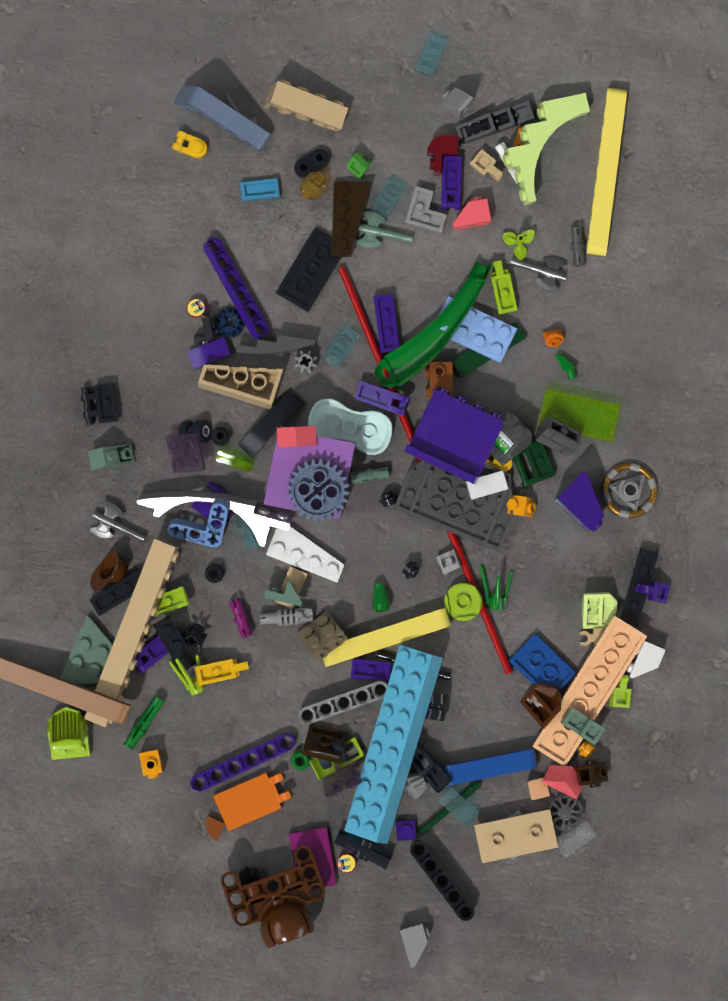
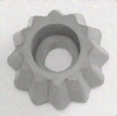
(415, 785)

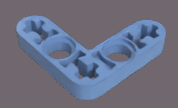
(206, 532)

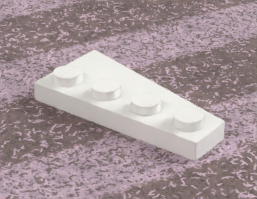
(301, 552)

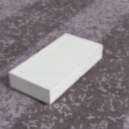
(487, 485)

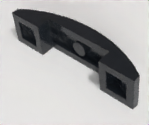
(270, 422)

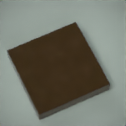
(320, 741)

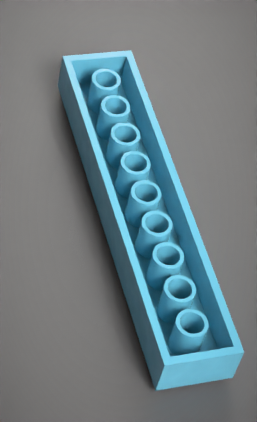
(393, 744)

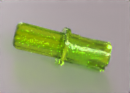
(234, 461)

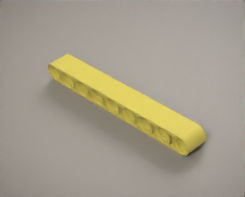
(606, 171)

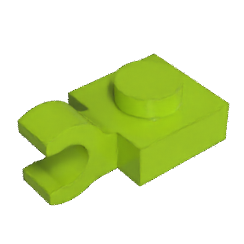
(621, 695)

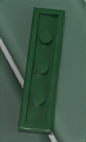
(472, 360)

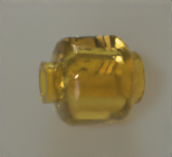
(313, 186)

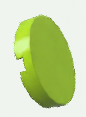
(463, 601)

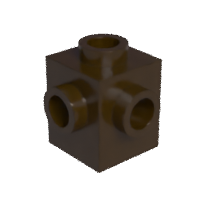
(592, 773)

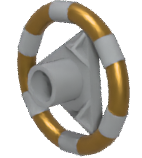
(629, 490)

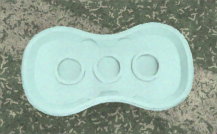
(368, 429)

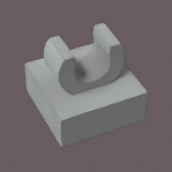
(449, 561)

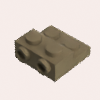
(322, 636)

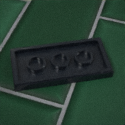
(309, 271)

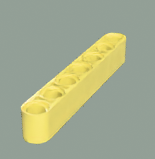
(389, 636)

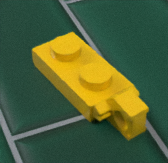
(219, 671)

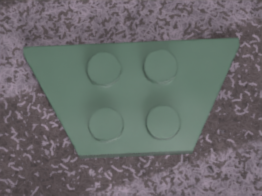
(87, 655)

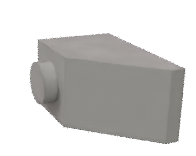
(457, 102)
(415, 941)

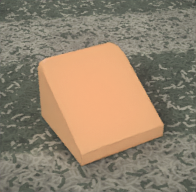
(537, 789)

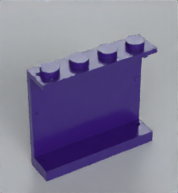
(455, 435)

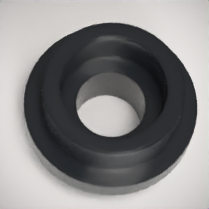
(225, 440)
(388, 499)
(209, 569)
(411, 569)

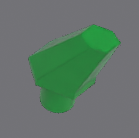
(567, 366)

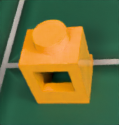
(153, 756)

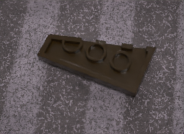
(348, 211)

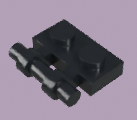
(105, 402)

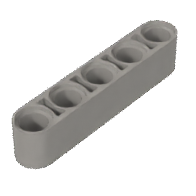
(336, 709)

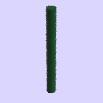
(444, 812)

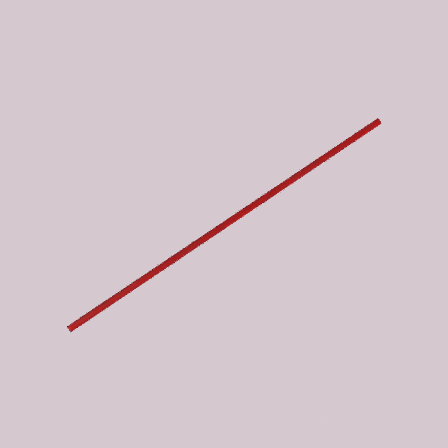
(409, 432)

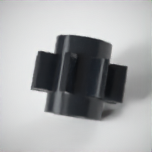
(194, 635)

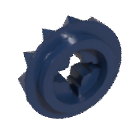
(229, 331)

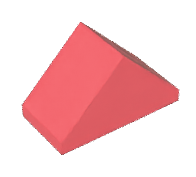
(296, 436)
(563, 779)

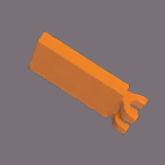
(250, 800)

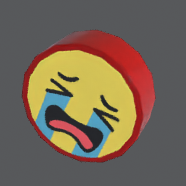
(196, 308)
(346, 863)

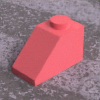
(474, 214)

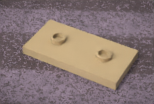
(515, 836)

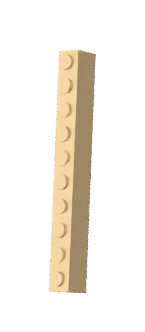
(135, 624)

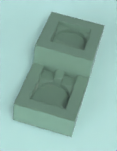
(582, 725)

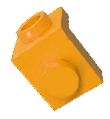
(521, 506)

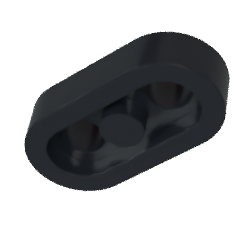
(312, 163)

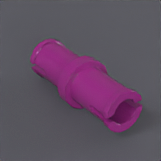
(240, 618)

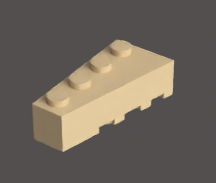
(306, 105)
(242, 383)

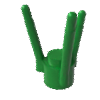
(497, 600)

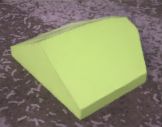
(598, 609)

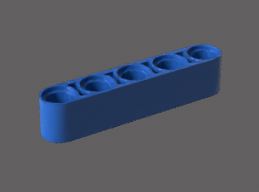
(491, 766)

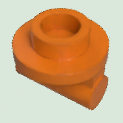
(553, 337)

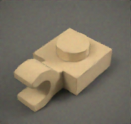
(485, 164)

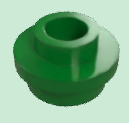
(300, 766)

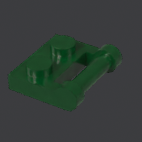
(538, 462)

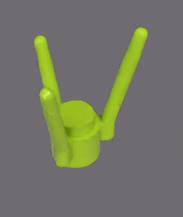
(190, 683)

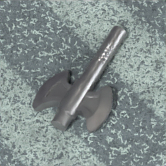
(550, 272)
(108, 521)

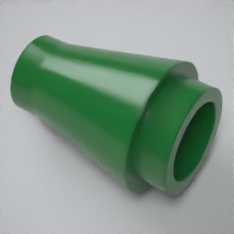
(380, 598)

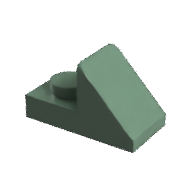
(290, 595)

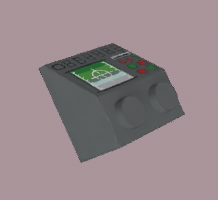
(512, 438)

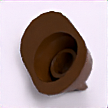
(109, 570)

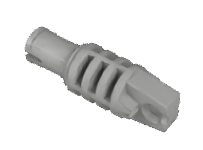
(287, 616)

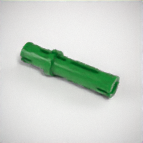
(144, 722)

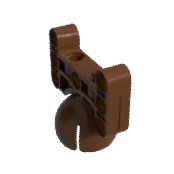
(281, 918)

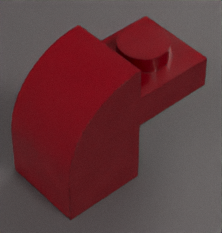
(441, 146)

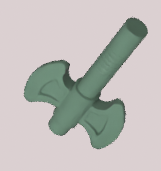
(372, 230)

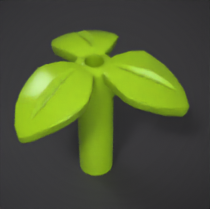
(525, 237)

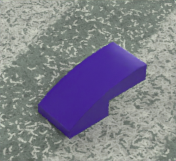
(209, 353)

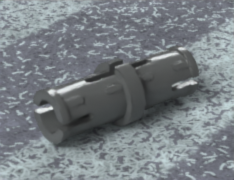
(577, 246)

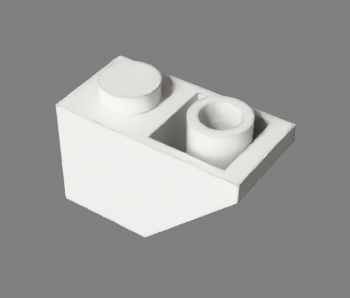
(646, 659)

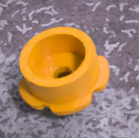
(586, 749)

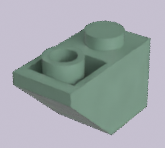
(111, 457)

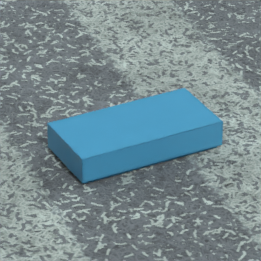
(260, 189)

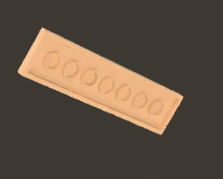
(591, 687)

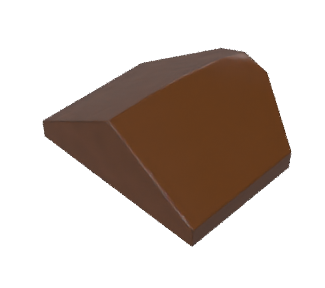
(542, 703)

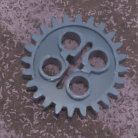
(306, 476)

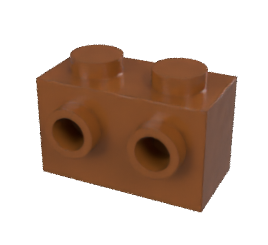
(439, 375)

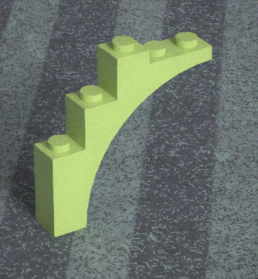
(525, 157)

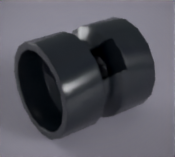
(436, 707)

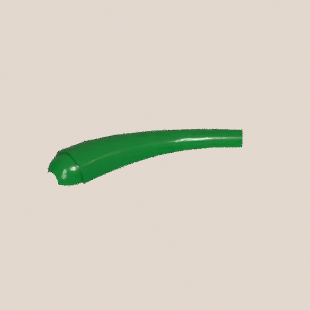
(421, 349)

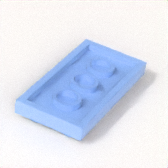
(483, 334)

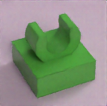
(358, 165)

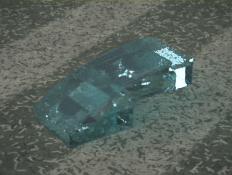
(431, 54)
(459, 806)

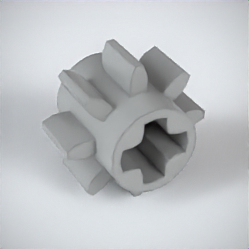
(303, 367)

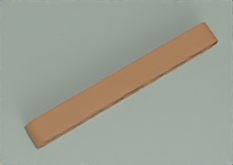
(64, 691)

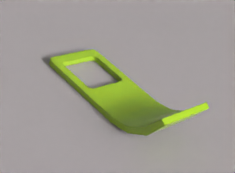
(321, 773)

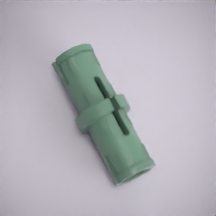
(369, 475)

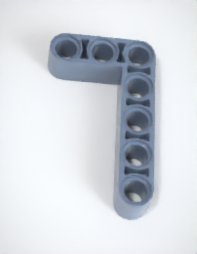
(197, 99)

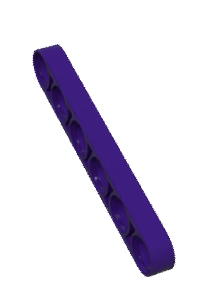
(232, 289)
(241, 759)

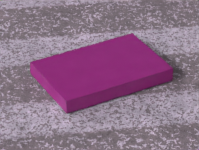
(319, 844)

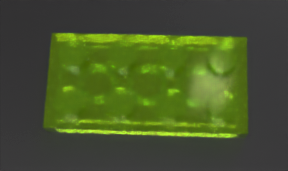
(589, 416)

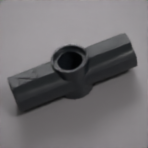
(363, 849)

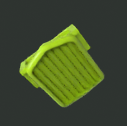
(68, 734)

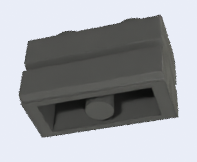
(558, 436)

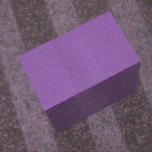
(288, 458)

